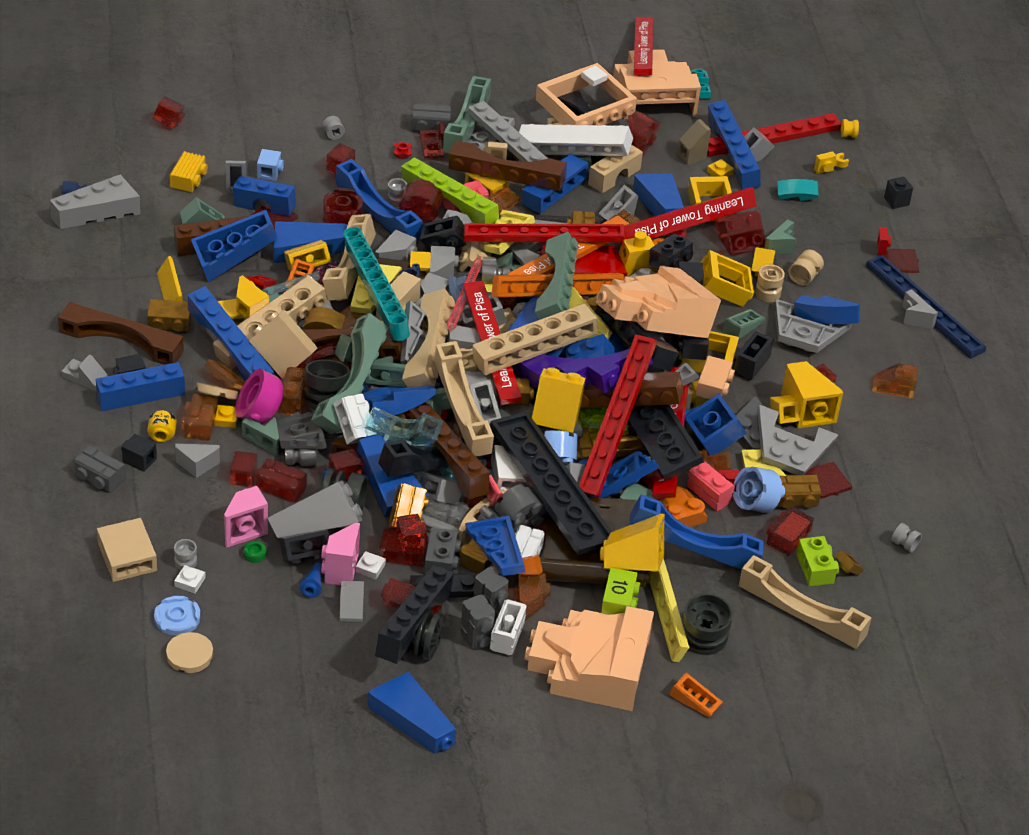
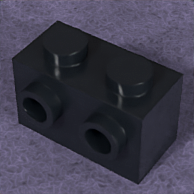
(443, 232)
(670, 252)
(753, 355)
(303, 545)

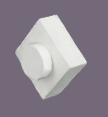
(370, 565)
(190, 579)

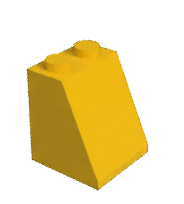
(816, 394)
(558, 399)
(636, 546)

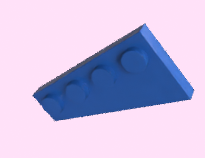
(498, 543)

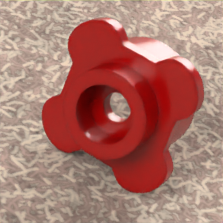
(402, 150)

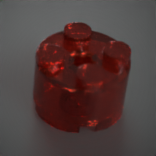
(642, 130)
(422, 199)
(341, 205)

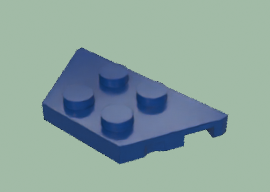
(627, 472)

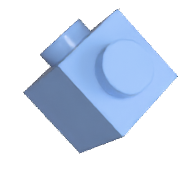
(269, 165)

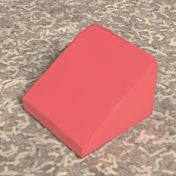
(495, 493)

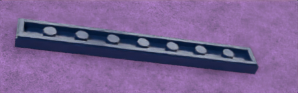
(944, 322)

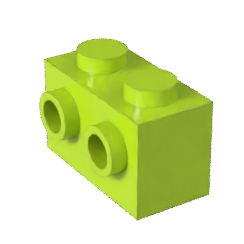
(817, 561)

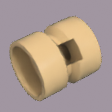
(806, 267)
(769, 283)

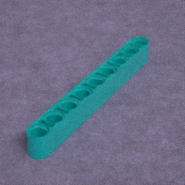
(376, 284)

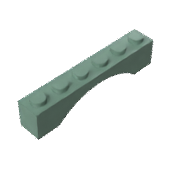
(462, 129)
(556, 297)
(366, 341)

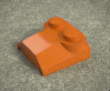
(685, 508)

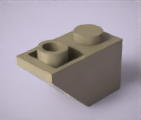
(694, 143)

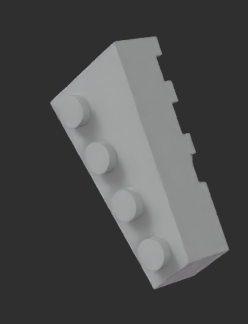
(95, 203)

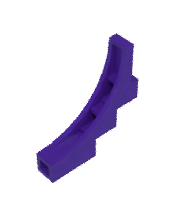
(599, 371)

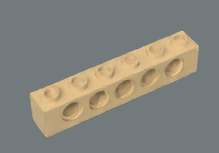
(295, 301)
(534, 339)

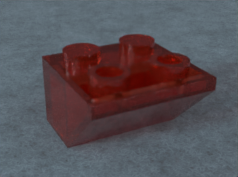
(741, 232)

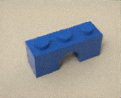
(278, 195)

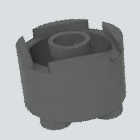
(521, 506)

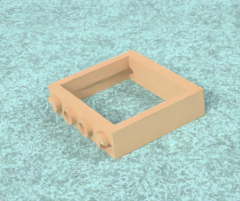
(549, 91)

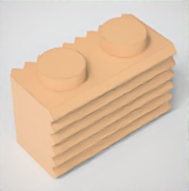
(715, 378)

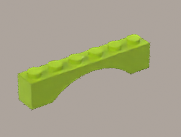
(468, 201)

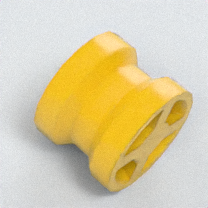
(849, 128)

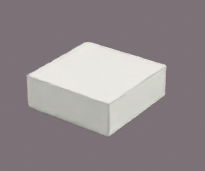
(594, 75)

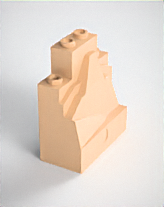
(668, 83)
(662, 302)
(593, 655)

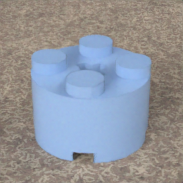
(563, 444)
(758, 489)

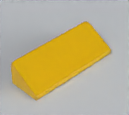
(169, 281)

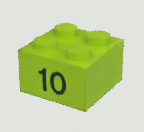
(620, 591)

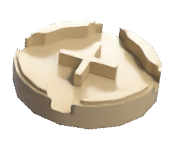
(216, 391)
(189, 652)

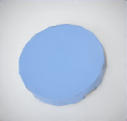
(177, 615)

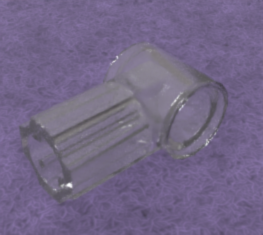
(446, 512)

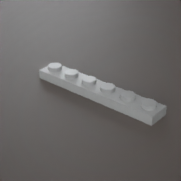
(505, 132)

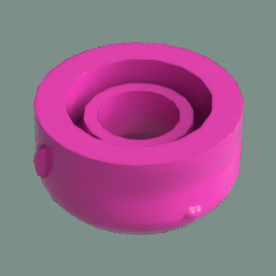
(259, 397)

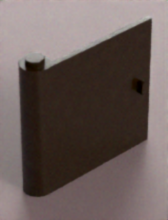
(564, 565)

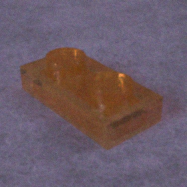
(220, 372)

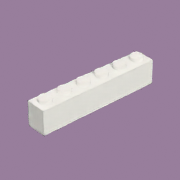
(579, 139)

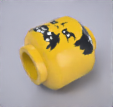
(161, 426)

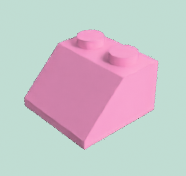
(246, 517)
(341, 555)

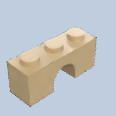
(604, 173)

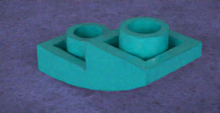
(705, 92)
(800, 188)

